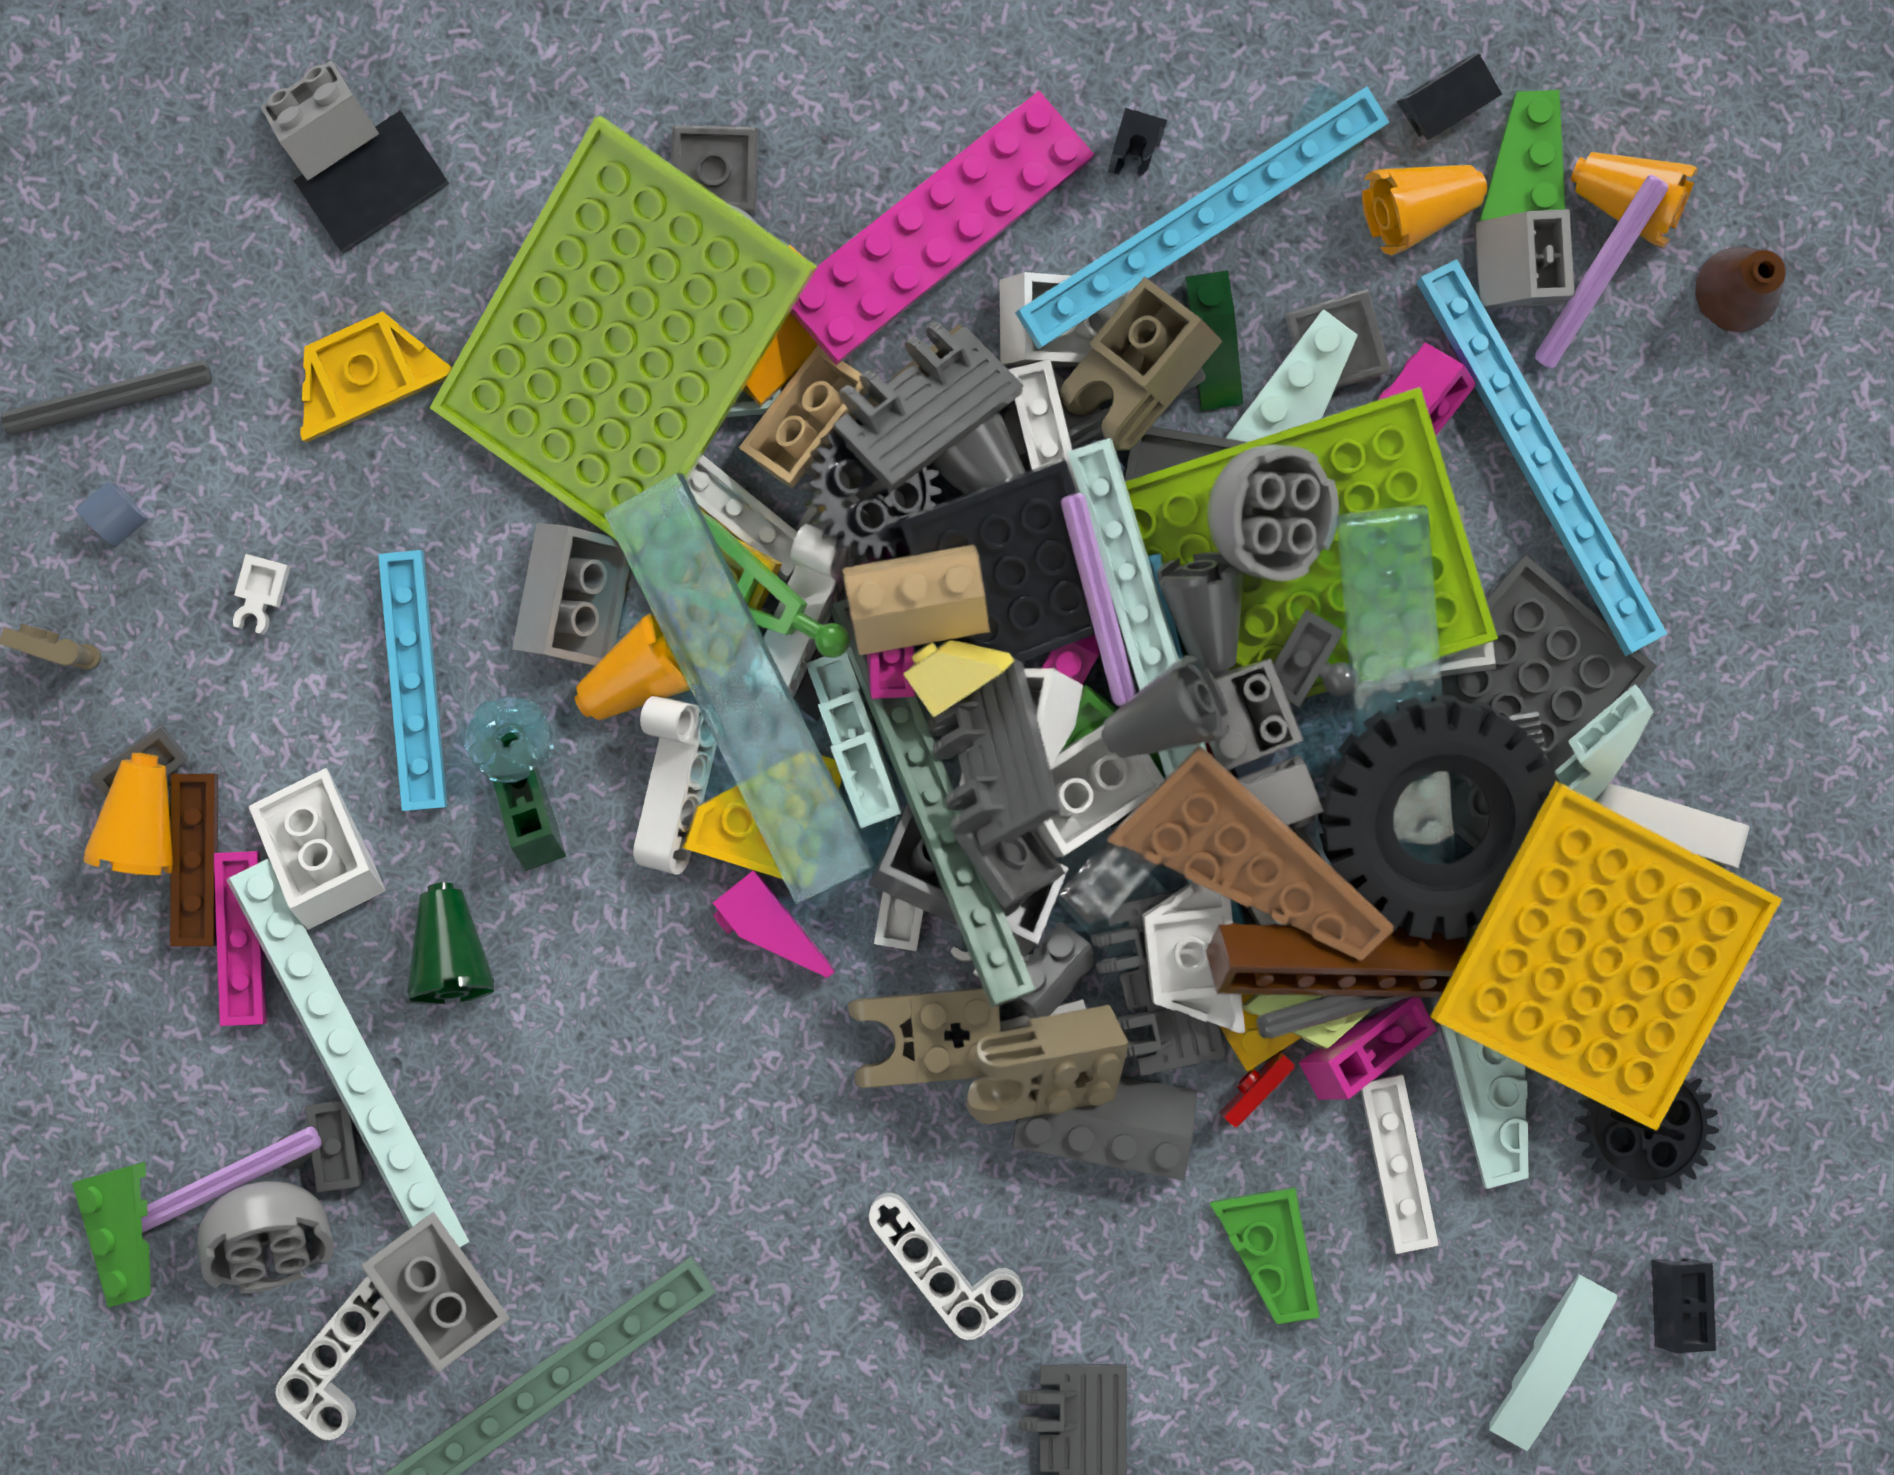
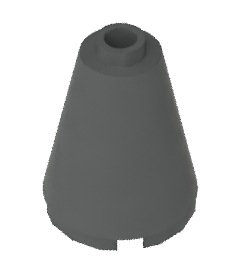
(980, 458)
(1205, 608)
(1168, 713)

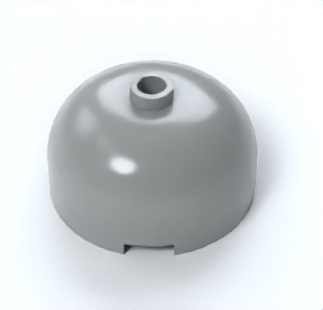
(1273, 512)
(257, 1216)

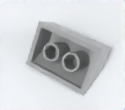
(572, 595)

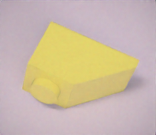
(953, 672)

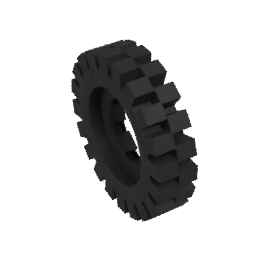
(1378, 769)

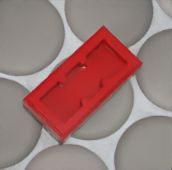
(1255, 1088)

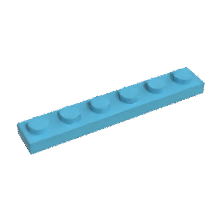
(412, 680)

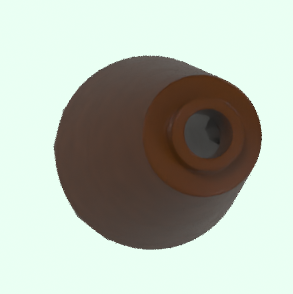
(1740, 287)

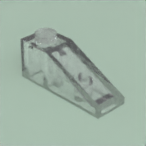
(1105, 881)

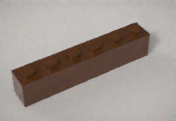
(1292, 962)

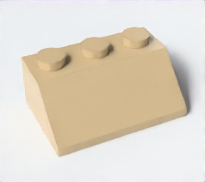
(801, 417)
(916, 599)

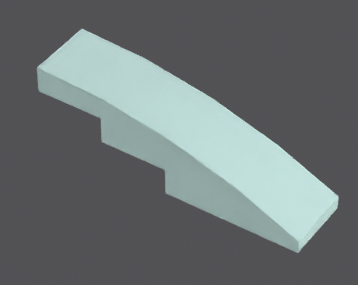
(854, 740)
(1605, 744)
(1553, 1362)

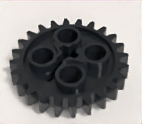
(885, 533)
(1634, 1160)

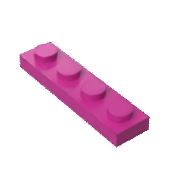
(238, 950)

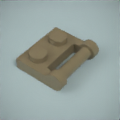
(46, 646)

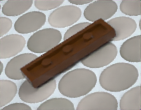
(193, 849)

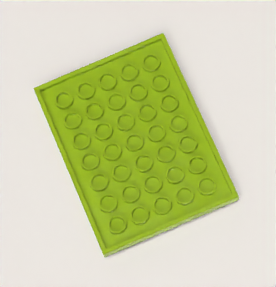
(620, 328)
(1379, 461)

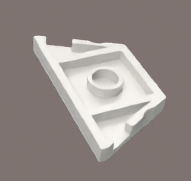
(1177, 960)

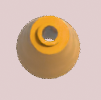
(1614, 181)
(1419, 201)
(631, 673)
(134, 820)

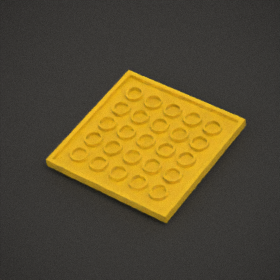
(1605, 956)

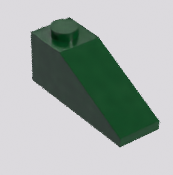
(1212, 301)
(529, 818)

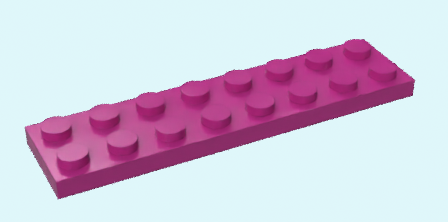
(939, 226)

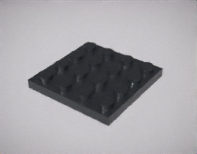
(1023, 559)

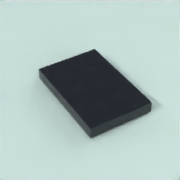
(373, 183)

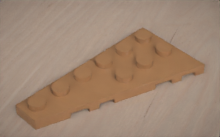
(1235, 846)

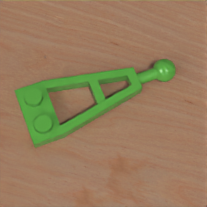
(830, 639)

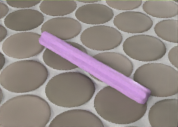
(1601, 271)
(1098, 598)
(231, 1177)

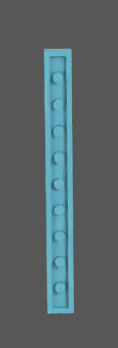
(1201, 217)
(1541, 458)

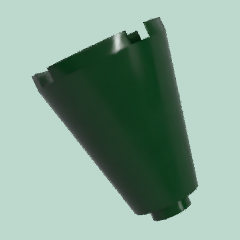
(447, 950)

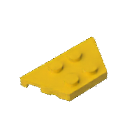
(363, 373)

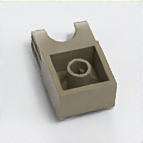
(1140, 361)
(919, 1036)
(1049, 1066)

